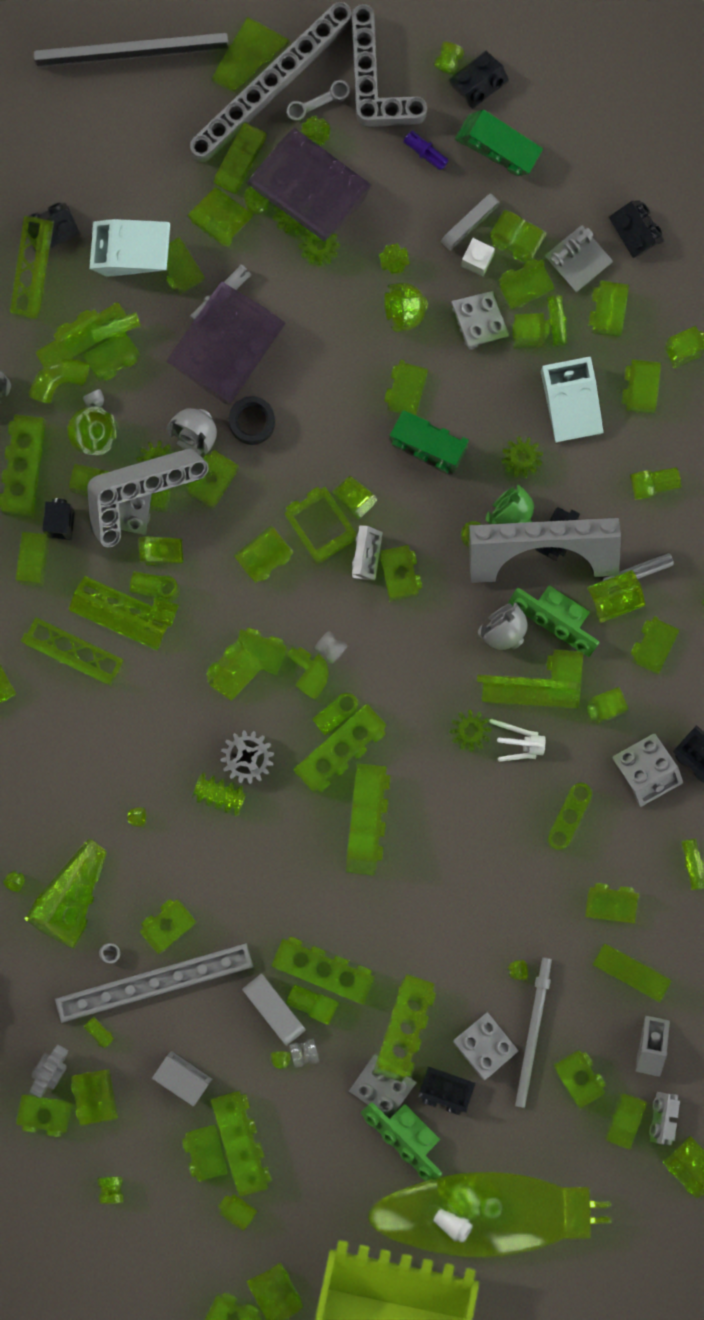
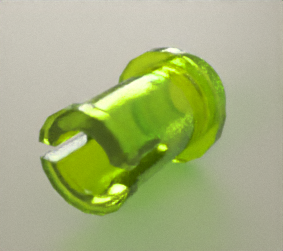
(99, 1033)

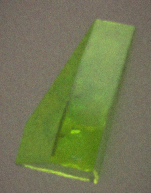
(65, 901)

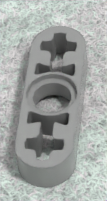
(470, 222)

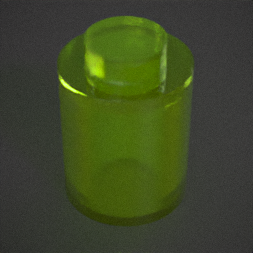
(237, 1211)

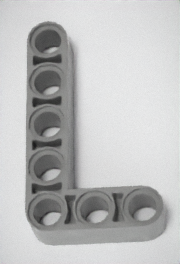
(369, 77)
(136, 481)

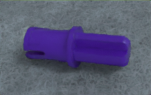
(425, 150)

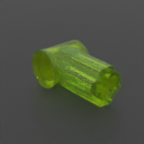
(648, 483)
(152, 585)
(333, 714)
(317, 1006)

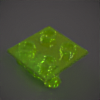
(220, 216)

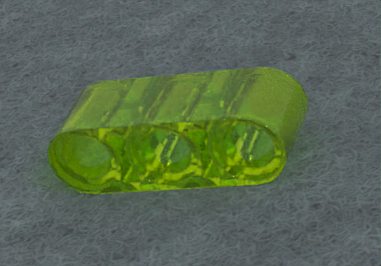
(240, 158)
(577, 807)

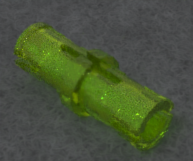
(557, 320)
(115, 327)
(693, 863)

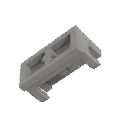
(182, 1078)

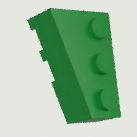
(499, 142)
(428, 442)

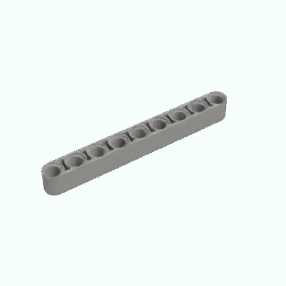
(275, 71)

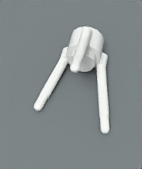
(533, 744)

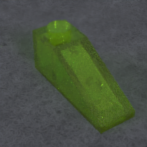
(632, 973)

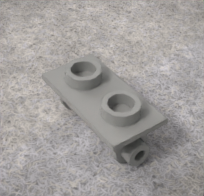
(661, 1129)

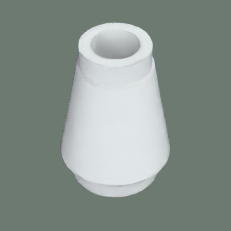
(455, 1227)

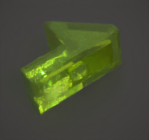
(355, 497)
(160, 550)

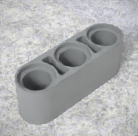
(274, 1009)

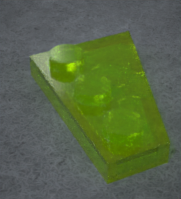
(247, 53)

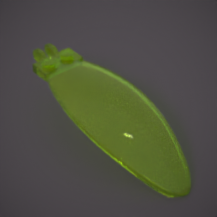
(530, 1216)

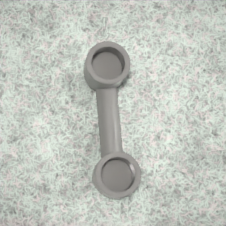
(338, 92)

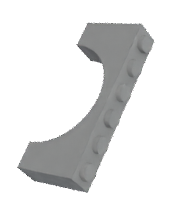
(496, 543)

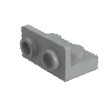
(367, 553)

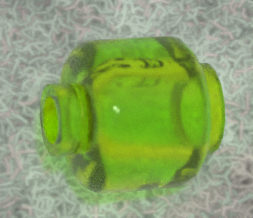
(464, 1200)

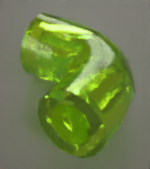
(55, 374)

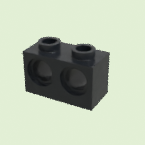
(58, 519)

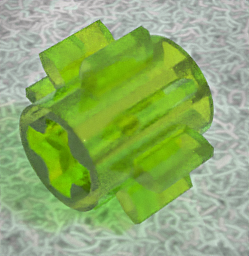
(316, 130)
(394, 258)

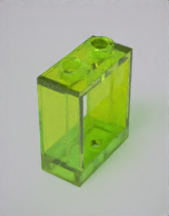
(334, 545)

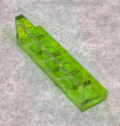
(39, 269)
(117, 616)
(67, 659)
(530, 691)

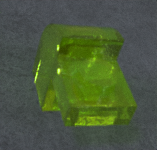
(316, 675)

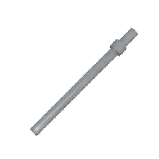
(542, 984)

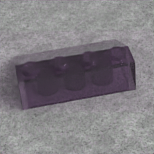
(309, 184)
(225, 342)

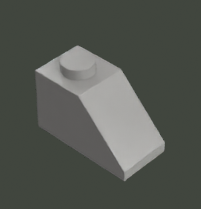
(653, 1046)

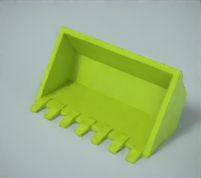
(384, 1290)

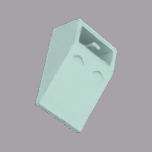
(129, 247)
(572, 399)

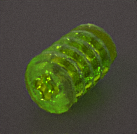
(220, 794)

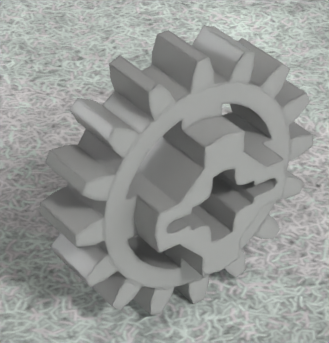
(239, 743)
(49, 1071)

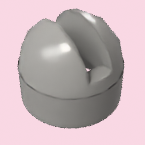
(94, 398)
(107, 958)

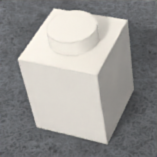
(478, 257)

